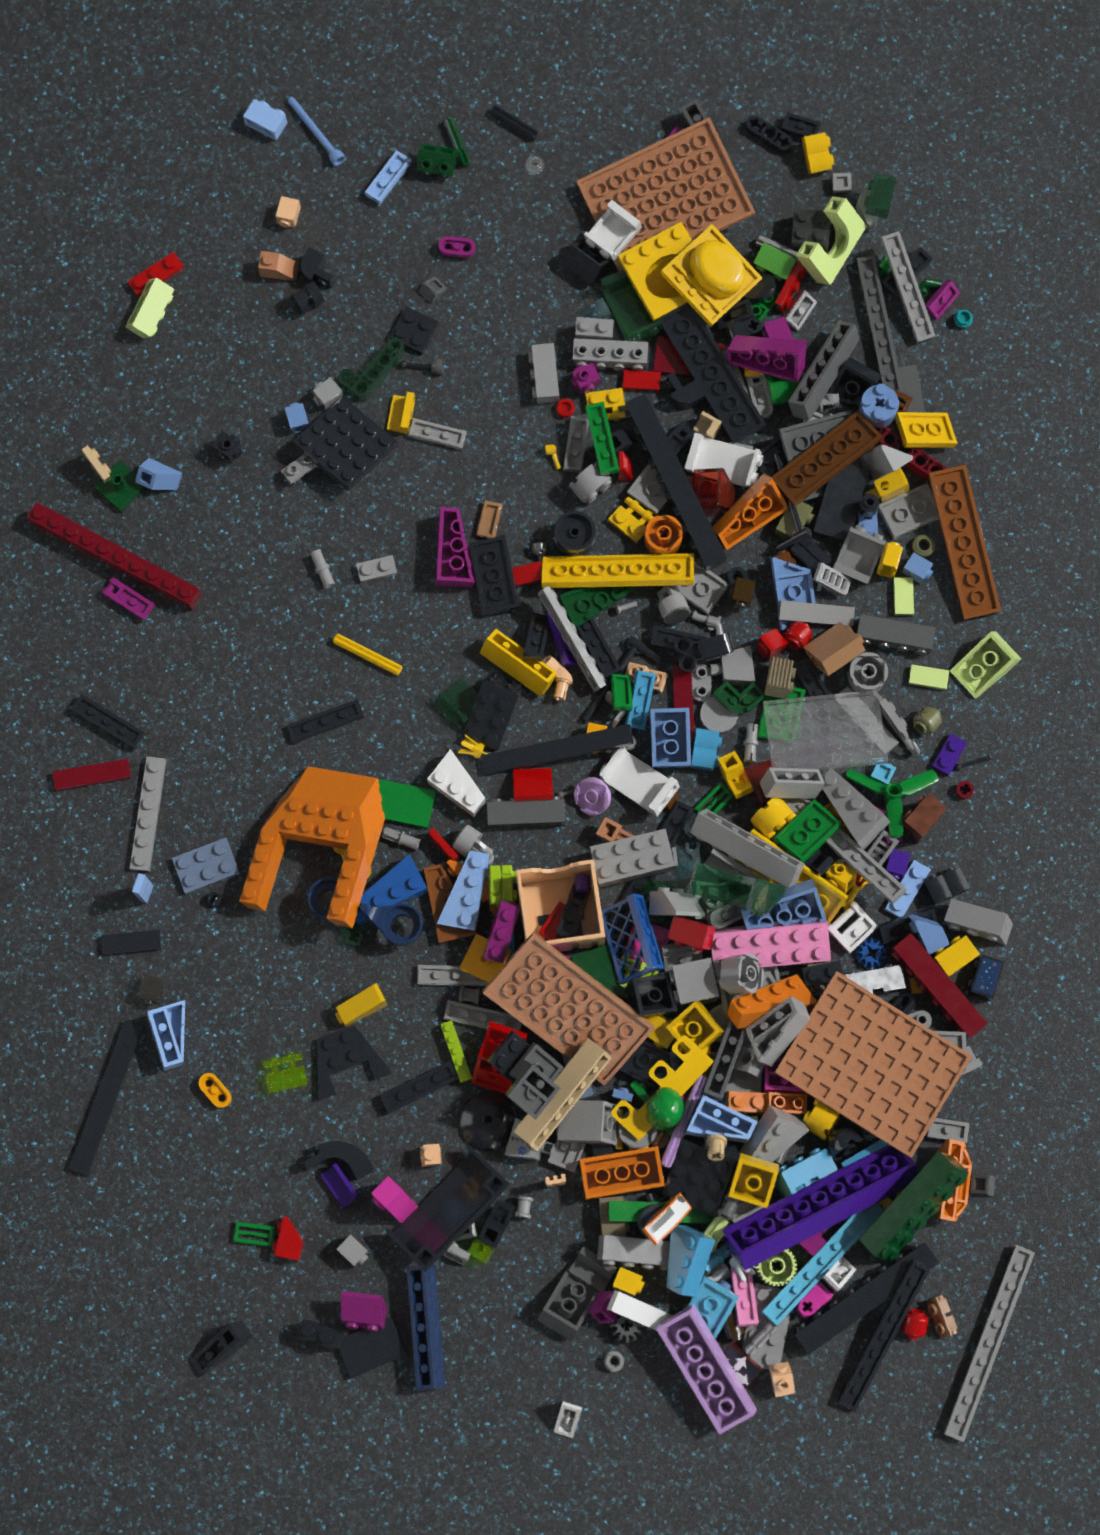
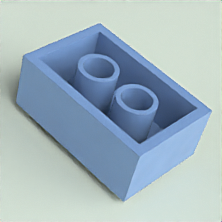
(670, 738)

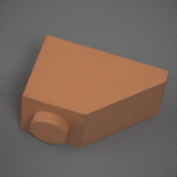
(277, 266)

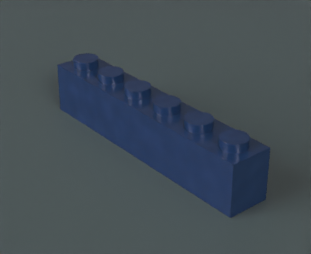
(426, 1328)

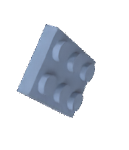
(206, 866)

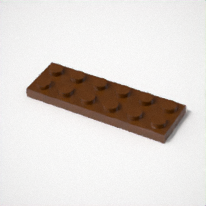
(826, 458)

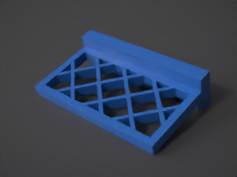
(643, 929)

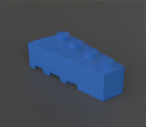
(397, 886)

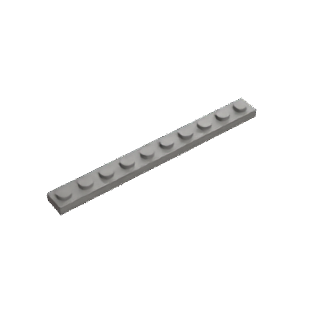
(989, 1343)

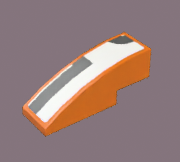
(667, 1218)

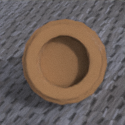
(661, 1139)

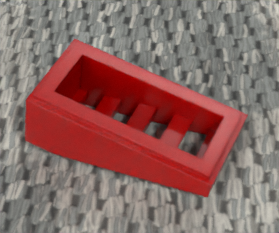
(625, 467)

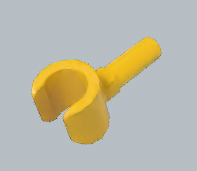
(551, 450)

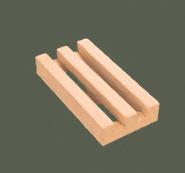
(555, 1182)

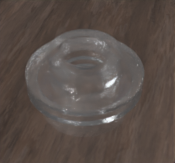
(534, 169)

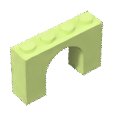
(848, 229)

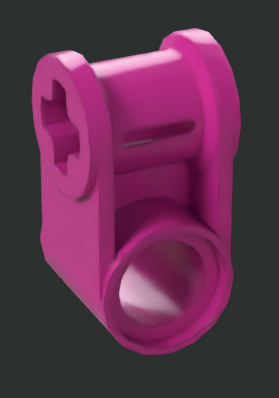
(815, 1298)

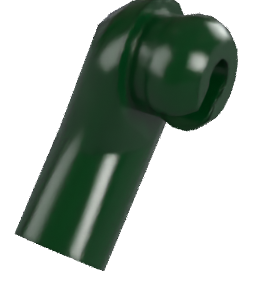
(929, 283)

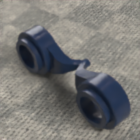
(380, 916)

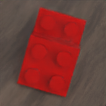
(484, 1073)

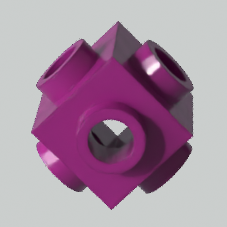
(585, 378)

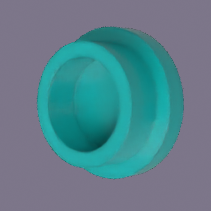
(963, 318)

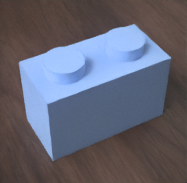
(265, 119)

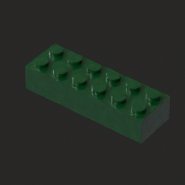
(914, 1206)

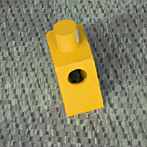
(894, 482)

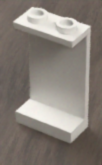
(737, 461)
(638, 781)

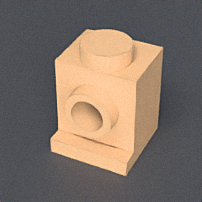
(431, 1155)

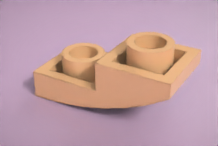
(660, 679)

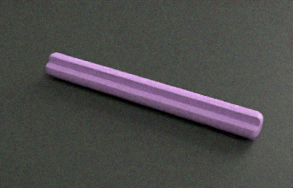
(681, 1127)

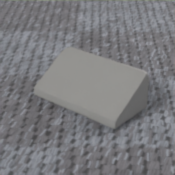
(799, 309)

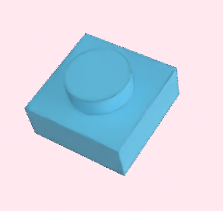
(883, 773)

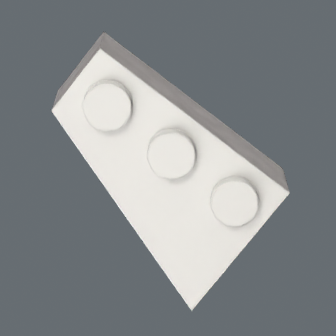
(456, 784)

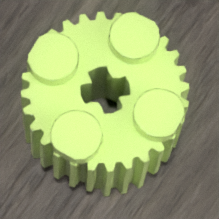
(777, 1278)

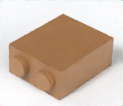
(834, 648)

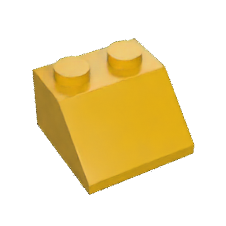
(697, 1025)

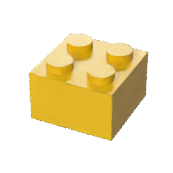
(753, 1180)

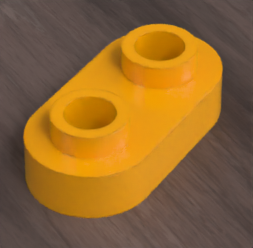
(215, 1090)

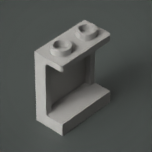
(860, 554)

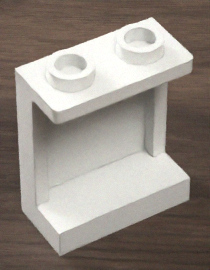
(613, 231)

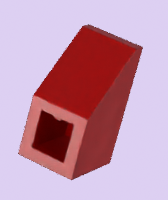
(771, 644)
(289, 1242)

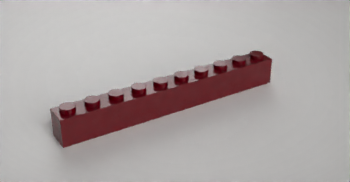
(114, 556)

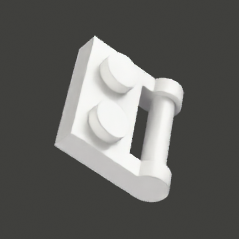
(856, 931)

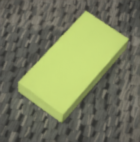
(903, 596)
(928, 677)

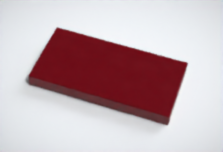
(668, 360)

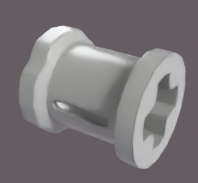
(523, 1207)

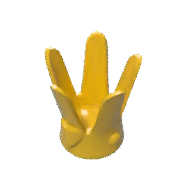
(476, 749)

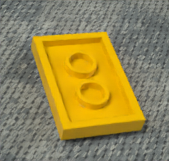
(925, 430)

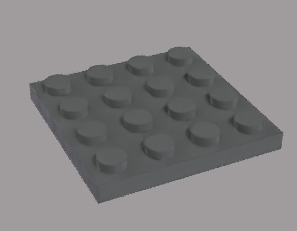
(802, 436)

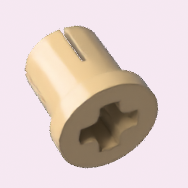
(716, 1145)

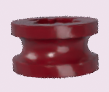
(968, 794)

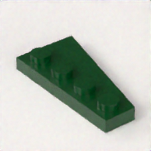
(588, 602)

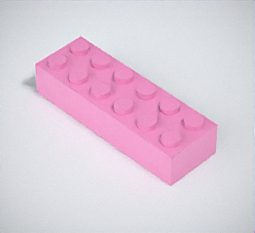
(774, 945)

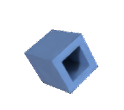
(297, 417)
(918, 568)

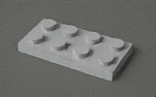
(772, 1349)

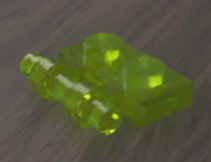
(288, 1078)

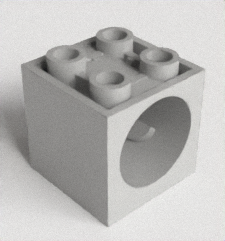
(694, 983)

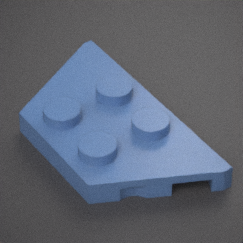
(791, 584)

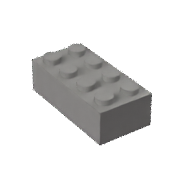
(632, 858)

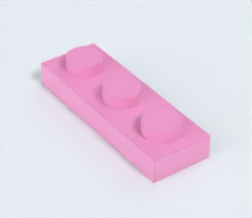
(746, 1304)

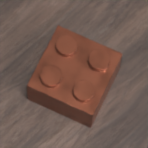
(922, 819)

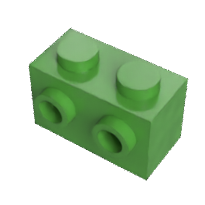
(775, 261)

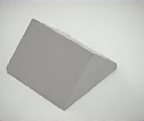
(884, 460)

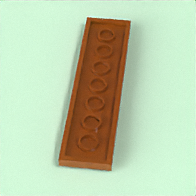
(964, 542)

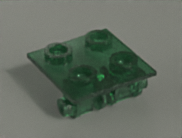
(458, 702)

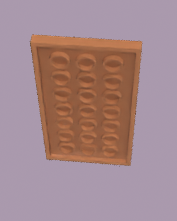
(566, 1005)

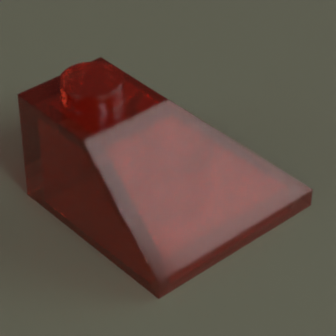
(713, 488)

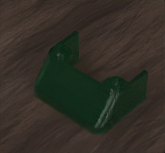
(735, 889)

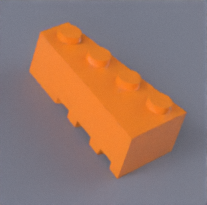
(752, 511)
(751, 1007)

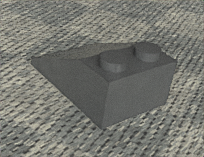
(568, 1306)

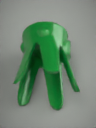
(884, 266)

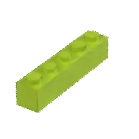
(456, 1051)

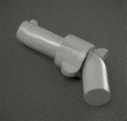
(710, 622)

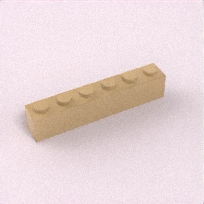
(573, 1083)

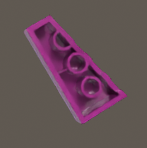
(769, 356)
(452, 557)

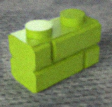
(501, 884)

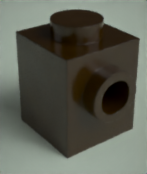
(742, 593)

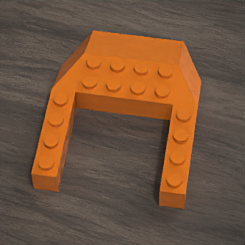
(327, 811)

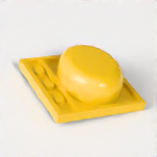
(644, 265)
(711, 275)

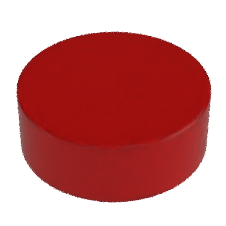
(565, 408)

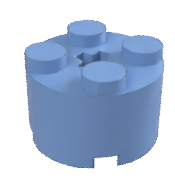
(887, 404)

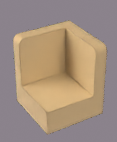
(707, 425)

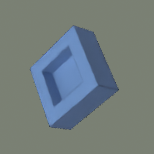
(622, 1094)

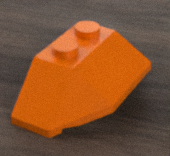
(953, 1207)

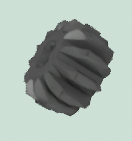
(621, 1320)

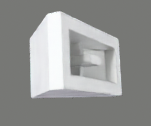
(838, 1274)
(567, 1419)

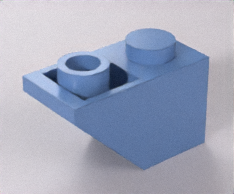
(158, 476)
(929, 932)

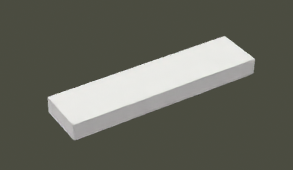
(637, 1310)

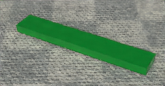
(629, 1212)

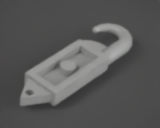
(898, 724)

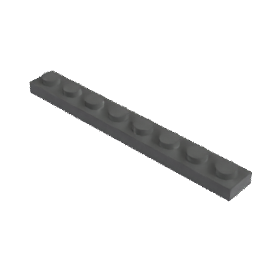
(878, 322)

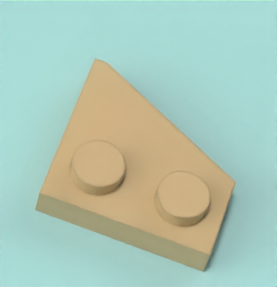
(101, 469)

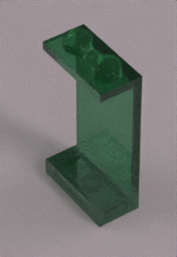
(628, 308)

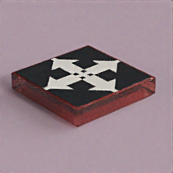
(742, 1364)

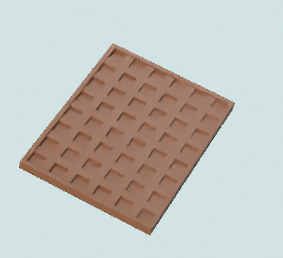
(873, 1064)

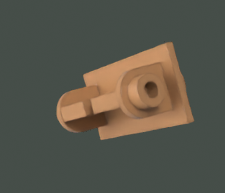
(944, 1325)

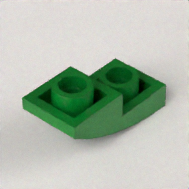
(763, 308)

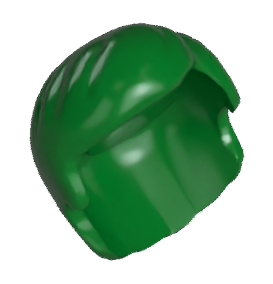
(665, 1108)

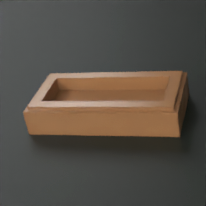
(489, 520)

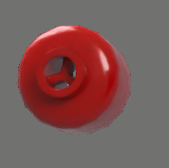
(798, 635)
(915, 1324)

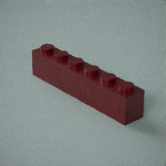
(938, 986)

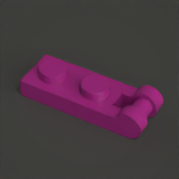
(128, 599)

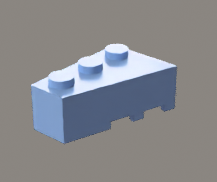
(717, 1118)

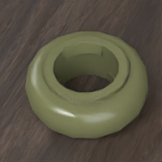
(923, 538)

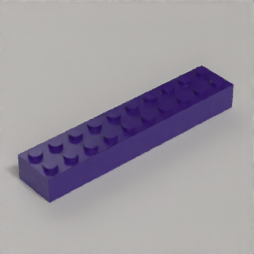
(819, 1206)

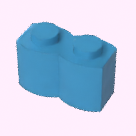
(705, 749)

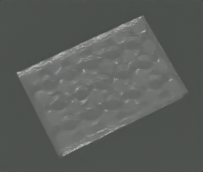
(826, 731)

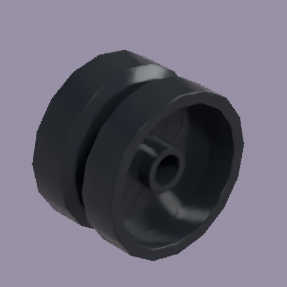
(574, 523)

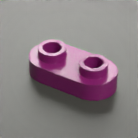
(457, 245)

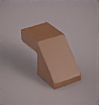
(611, 831)

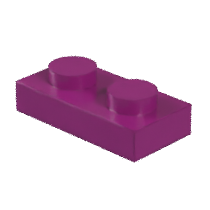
(942, 299)

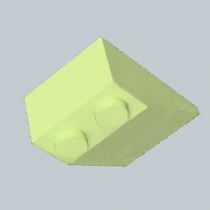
(985, 664)

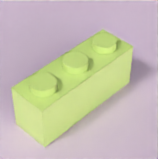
(150, 308)

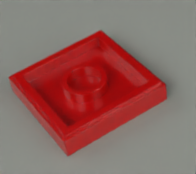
(533, 784)

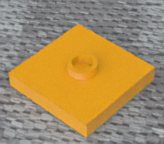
(477, 965)

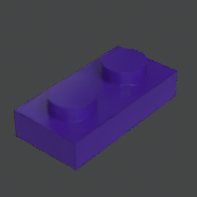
(949, 754)

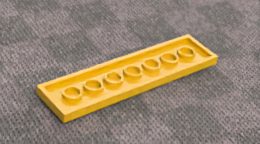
(618, 570)

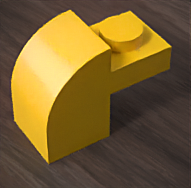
(734, 775)

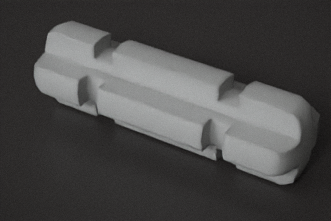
(760, 1339)

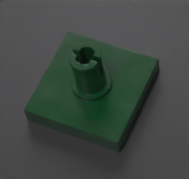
(121, 488)

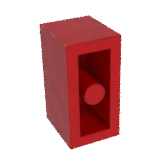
(691, 932)

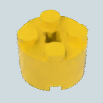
(772, 817)
(821, 1119)

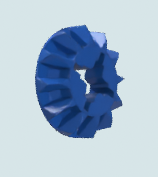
(869, 962)

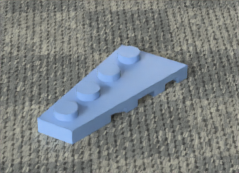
(466, 896)

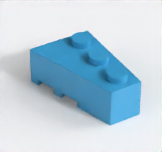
(804, 1172)
(687, 1259)

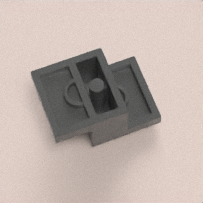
(534, 1081)

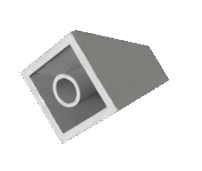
(589, 1124)

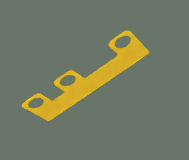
(694, 1065)

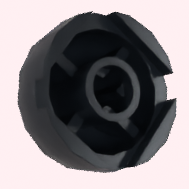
(845, 1141)

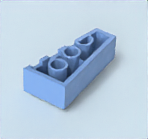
(798, 905)

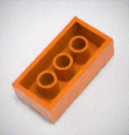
(622, 1173)

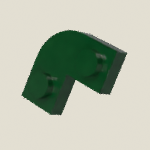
(737, 702)

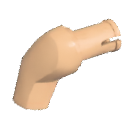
(562, 678)

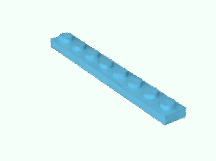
(821, 1263)

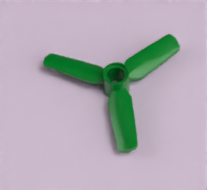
(893, 793)

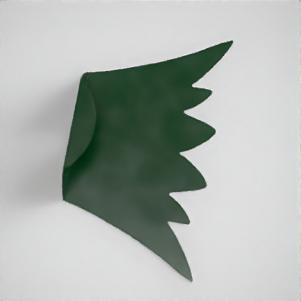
(599, 965)

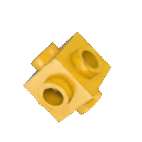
(841, 876)

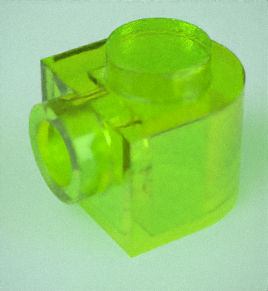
(481, 1251)

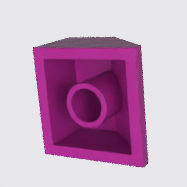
(363, 1311)

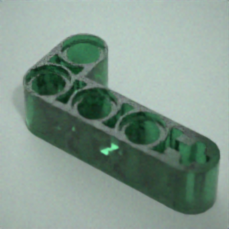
(374, 367)

